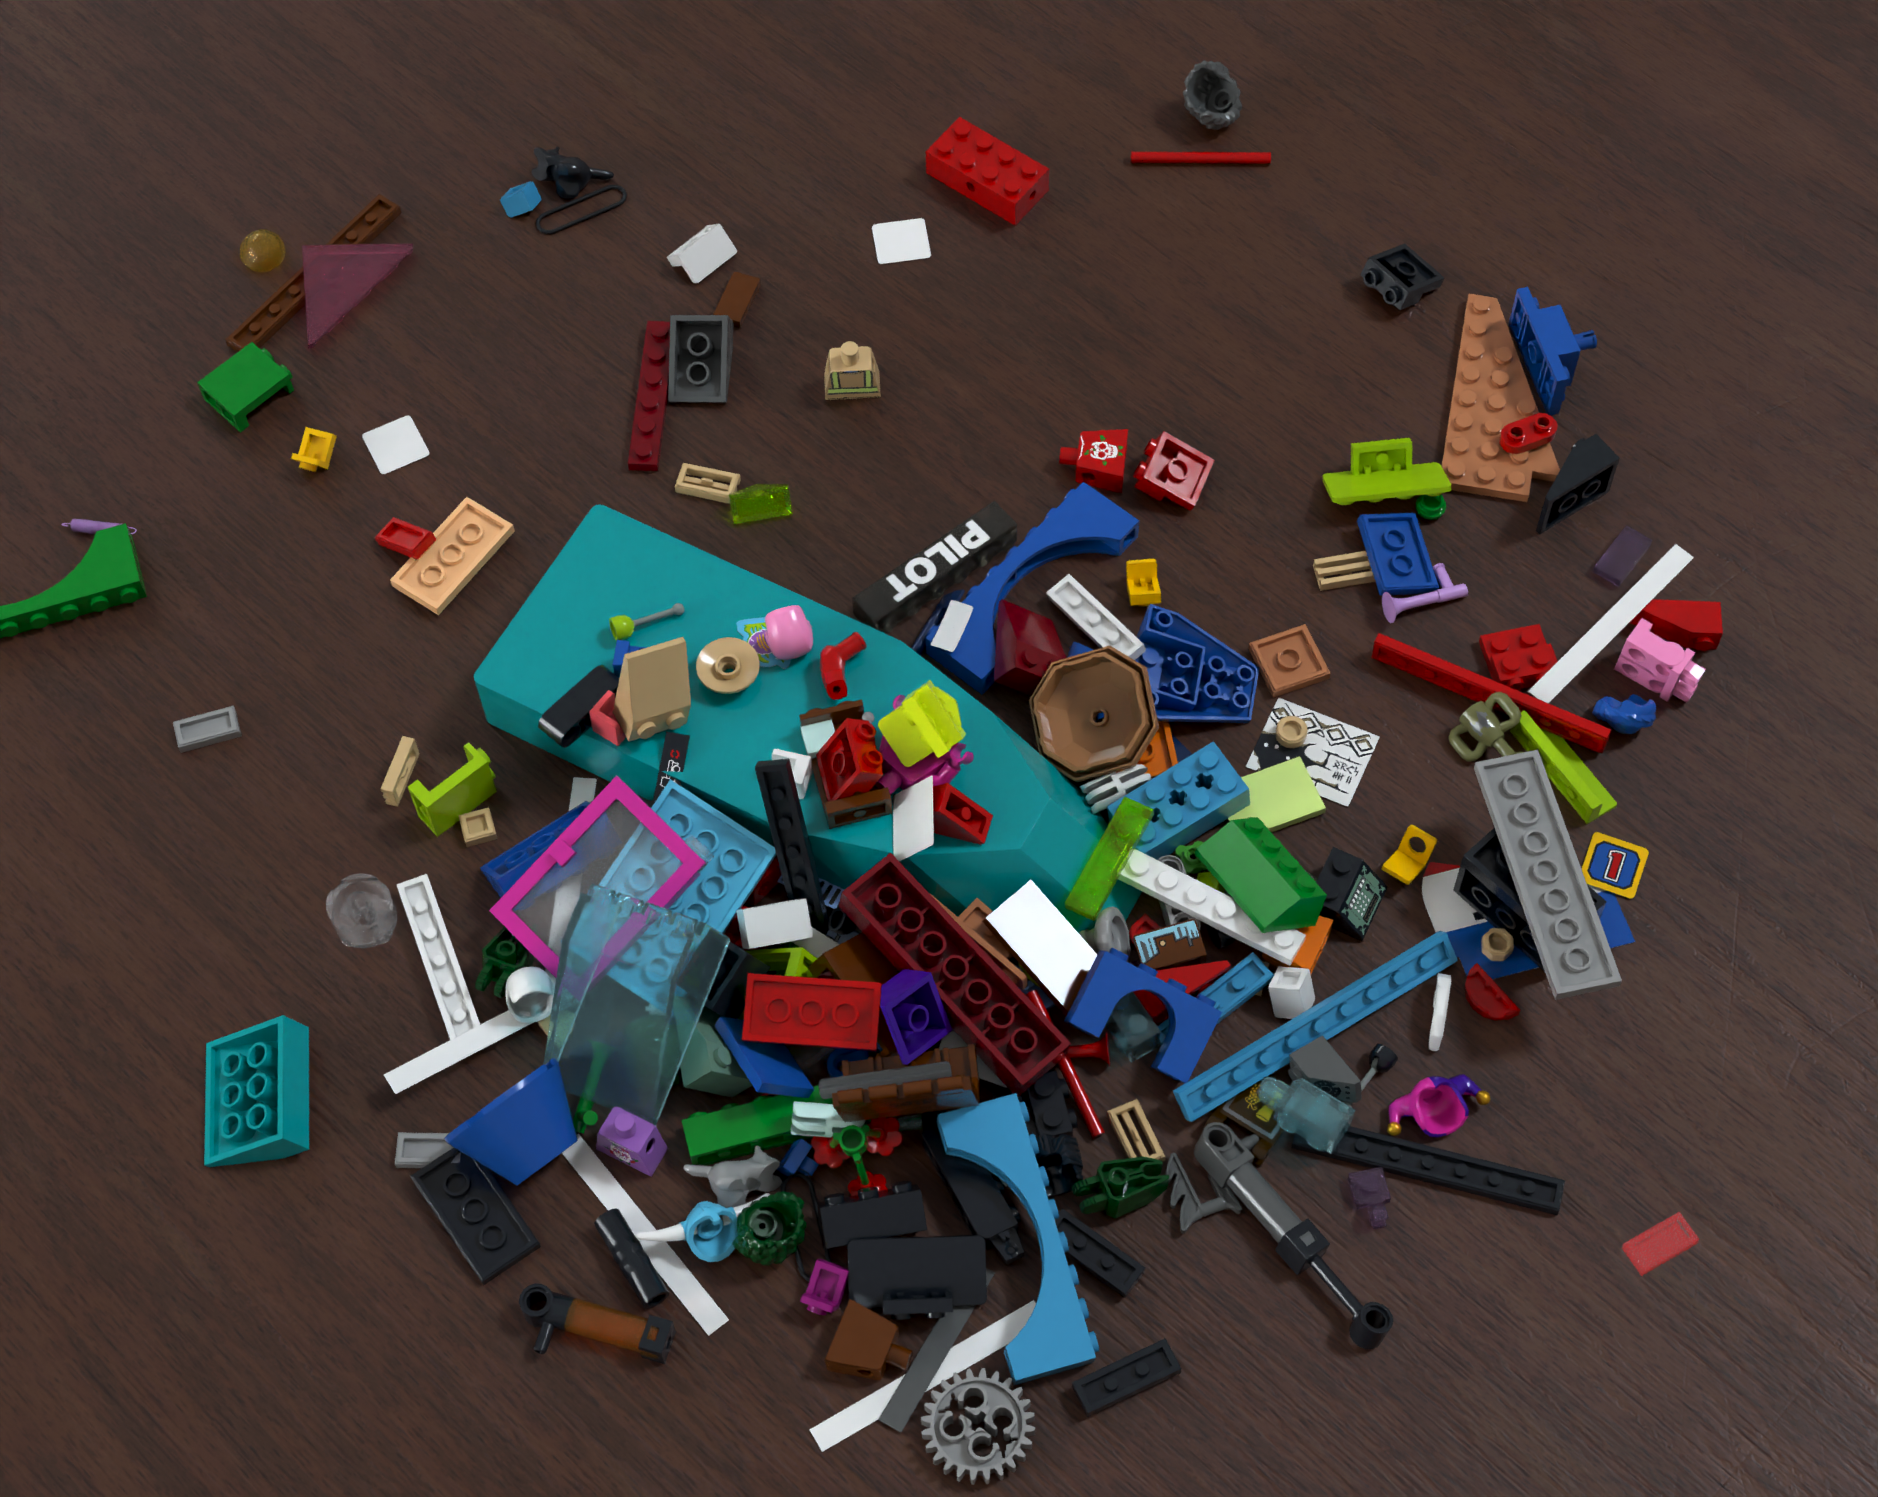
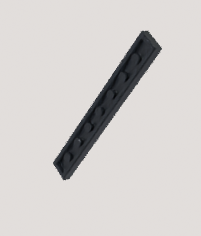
(1445, 1169)

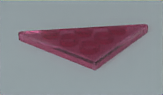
(341, 278)

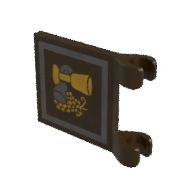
(1253, 1117)

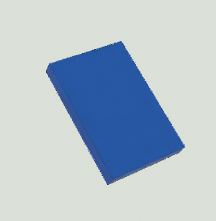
(1397, 553)
(766, 1065)

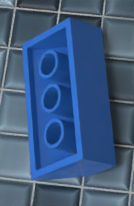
(512, 864)

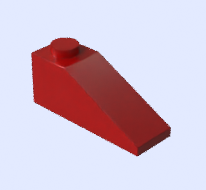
(1684, 622)
(1194, 977)

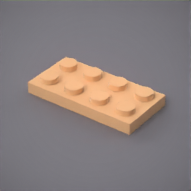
(461, 550)

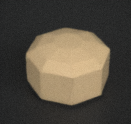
(1497, 944)

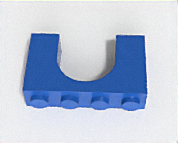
(1189, 1017)

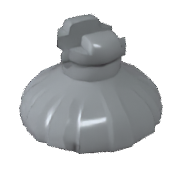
(1109, 932)

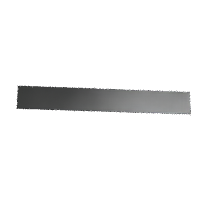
(926, 1365)

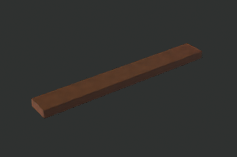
(291, 295)

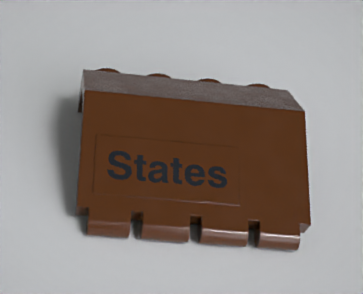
(914, 1096)

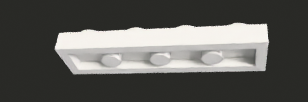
(1093, 618)

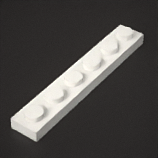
(1207, 906)
(438, 956)

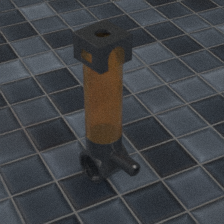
(648, 1336)

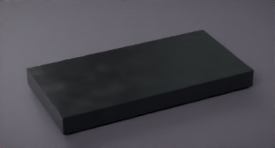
(475, 1214)

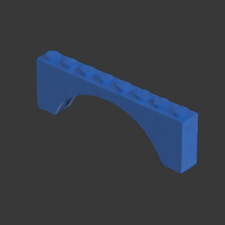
(1079, 525)

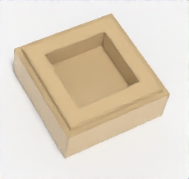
(477, 827)

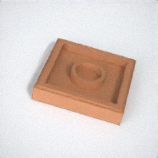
(1289, 660)

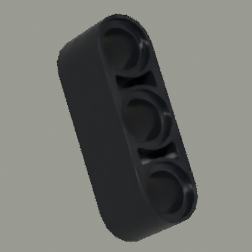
(570, 714)

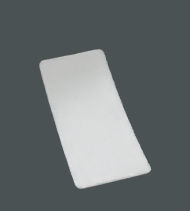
(952, 626)

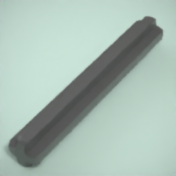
(891, 1076)

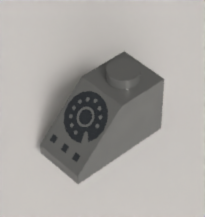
(1325, 1069)

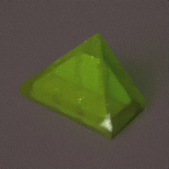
(760, 502)

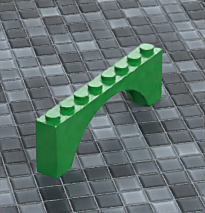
(101, 580)

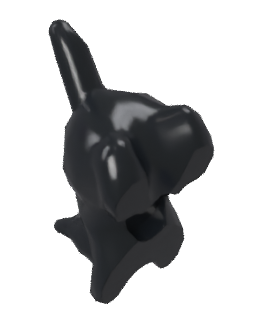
(568, 172)

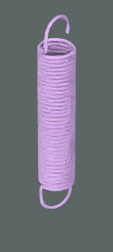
(88, 526)

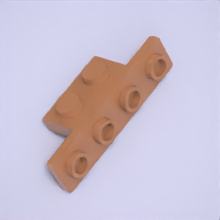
(972, 923)

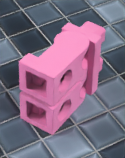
(1659, 664)

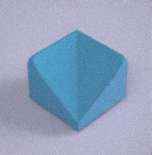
(520, 199)

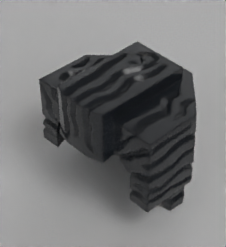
(1061, 1161)

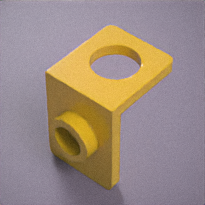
(1406, 862)

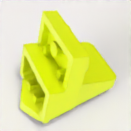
(923, 725)

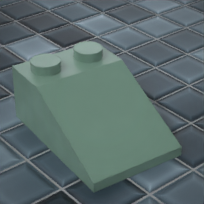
(709, 1062)

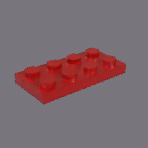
(812, 1012)

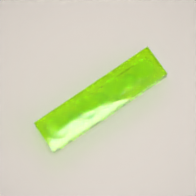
(1109, 858)

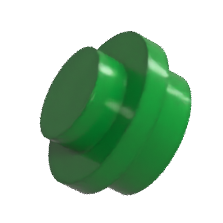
(1430, 506)

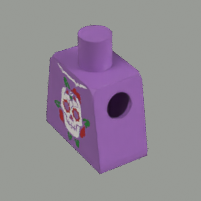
(626, 1140)

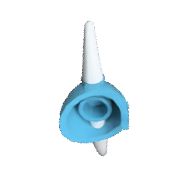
(707, 1230)

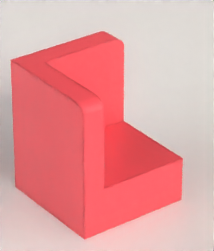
(604, 721)

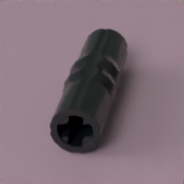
(631, 1258)

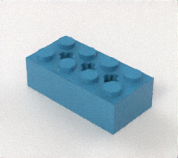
(1186, 786)

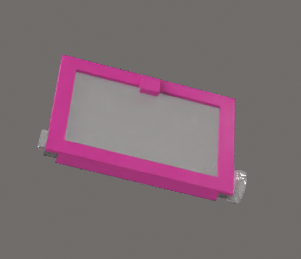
(609, 844)

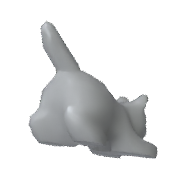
(735, 1179)

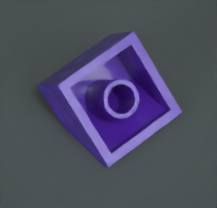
(913, 1013)

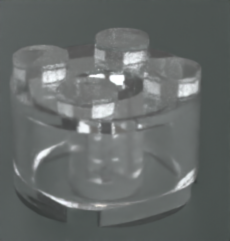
(362, 911)

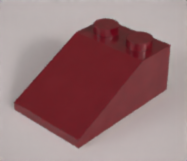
(1024, 647)

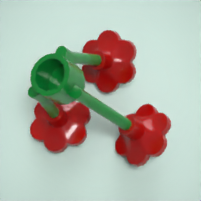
(853, 1141)

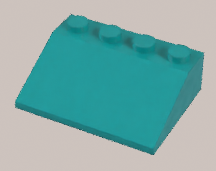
(257, 1094)

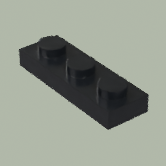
(1099, 1255)
(1126, 1377)

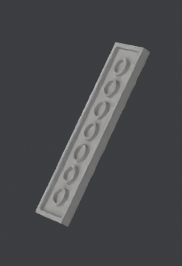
(1547, 875)

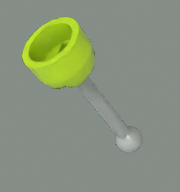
(623, 626)

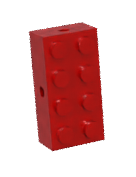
(987, 171)

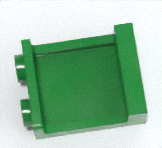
(244, 384)

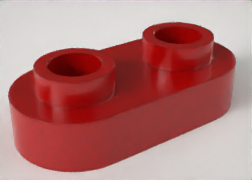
(1530, 432)

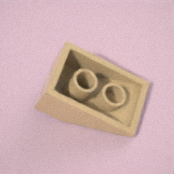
(653, 690)

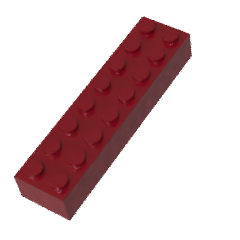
(975, 992)

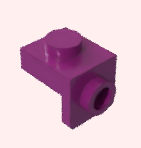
(825, 1287)

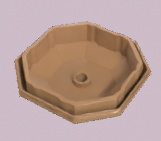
(1073, 696)

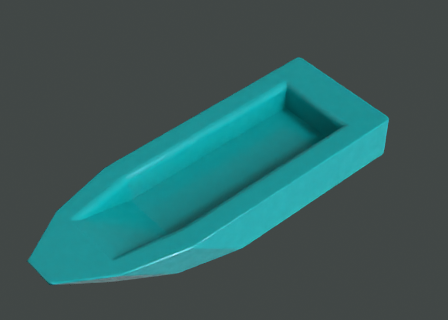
(627, 568)

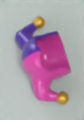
(1436, 1105)

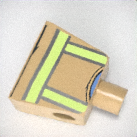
(851, 373)

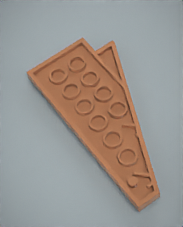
(1485, 398)

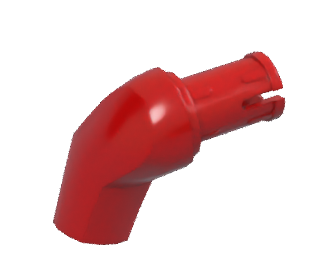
(833, 662)

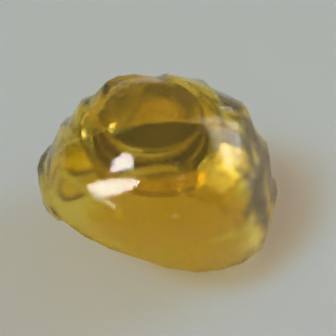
(262, 250)

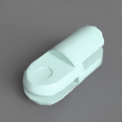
(818, 1120)

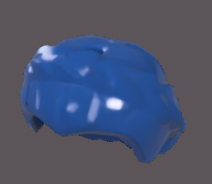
(1626, 716)

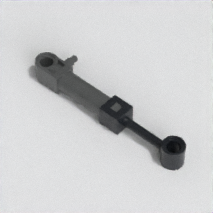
(1298, 1242)

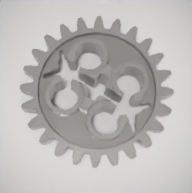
(958, 1450)

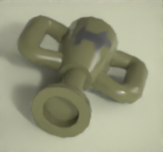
(1485, 727)

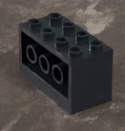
(1490, 890)

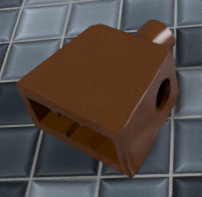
(866, 1344)

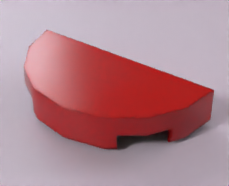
(1487, 997)

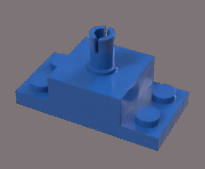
(1547, 347)

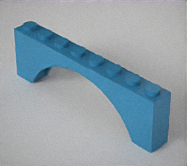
(999, 1141)

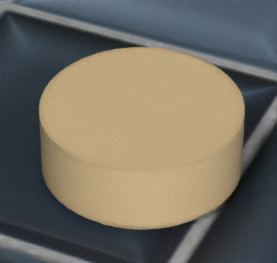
(1291, 732)

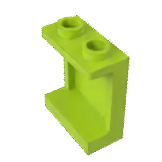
(456, 794)

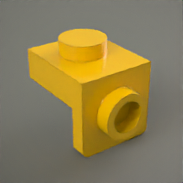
(315, 449)
(1142, 582)

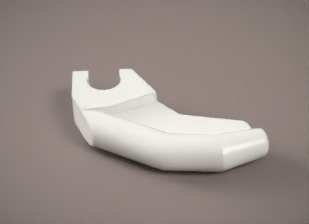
(1440, 1005)

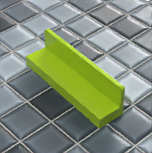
(1565, 770)

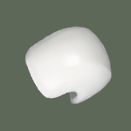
(528, 993)

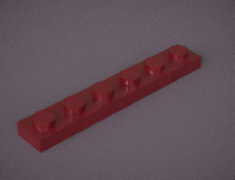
(651, 399)

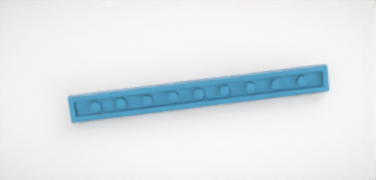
(1324, 1019)

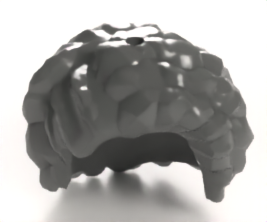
(1212, 95)

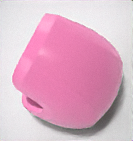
(788, 633)

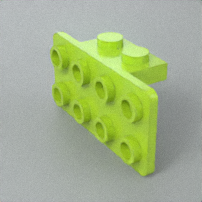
(1385, 471)

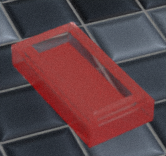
(1660, 1243)

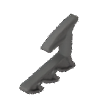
(1191, 1207)

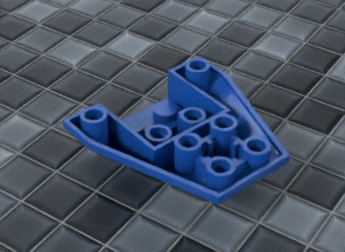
(1194, 672)

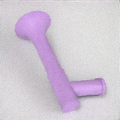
(1394, 606)

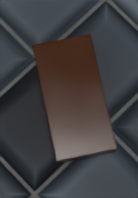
(738, 297)

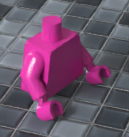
(942, 768)

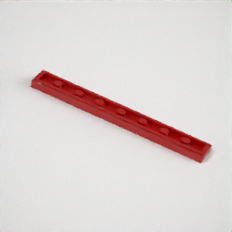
(1480, 688)

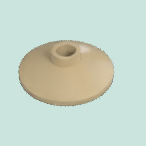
(723, 655)

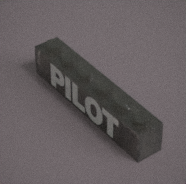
(935, 569)

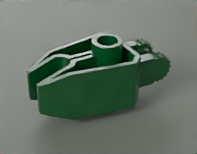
(500, 959)
(1122, 1186)

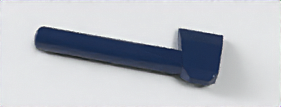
(935, 619)

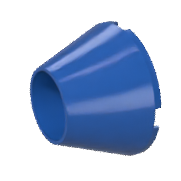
(520, 1127)

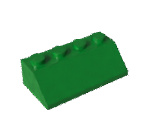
(1262, 876)

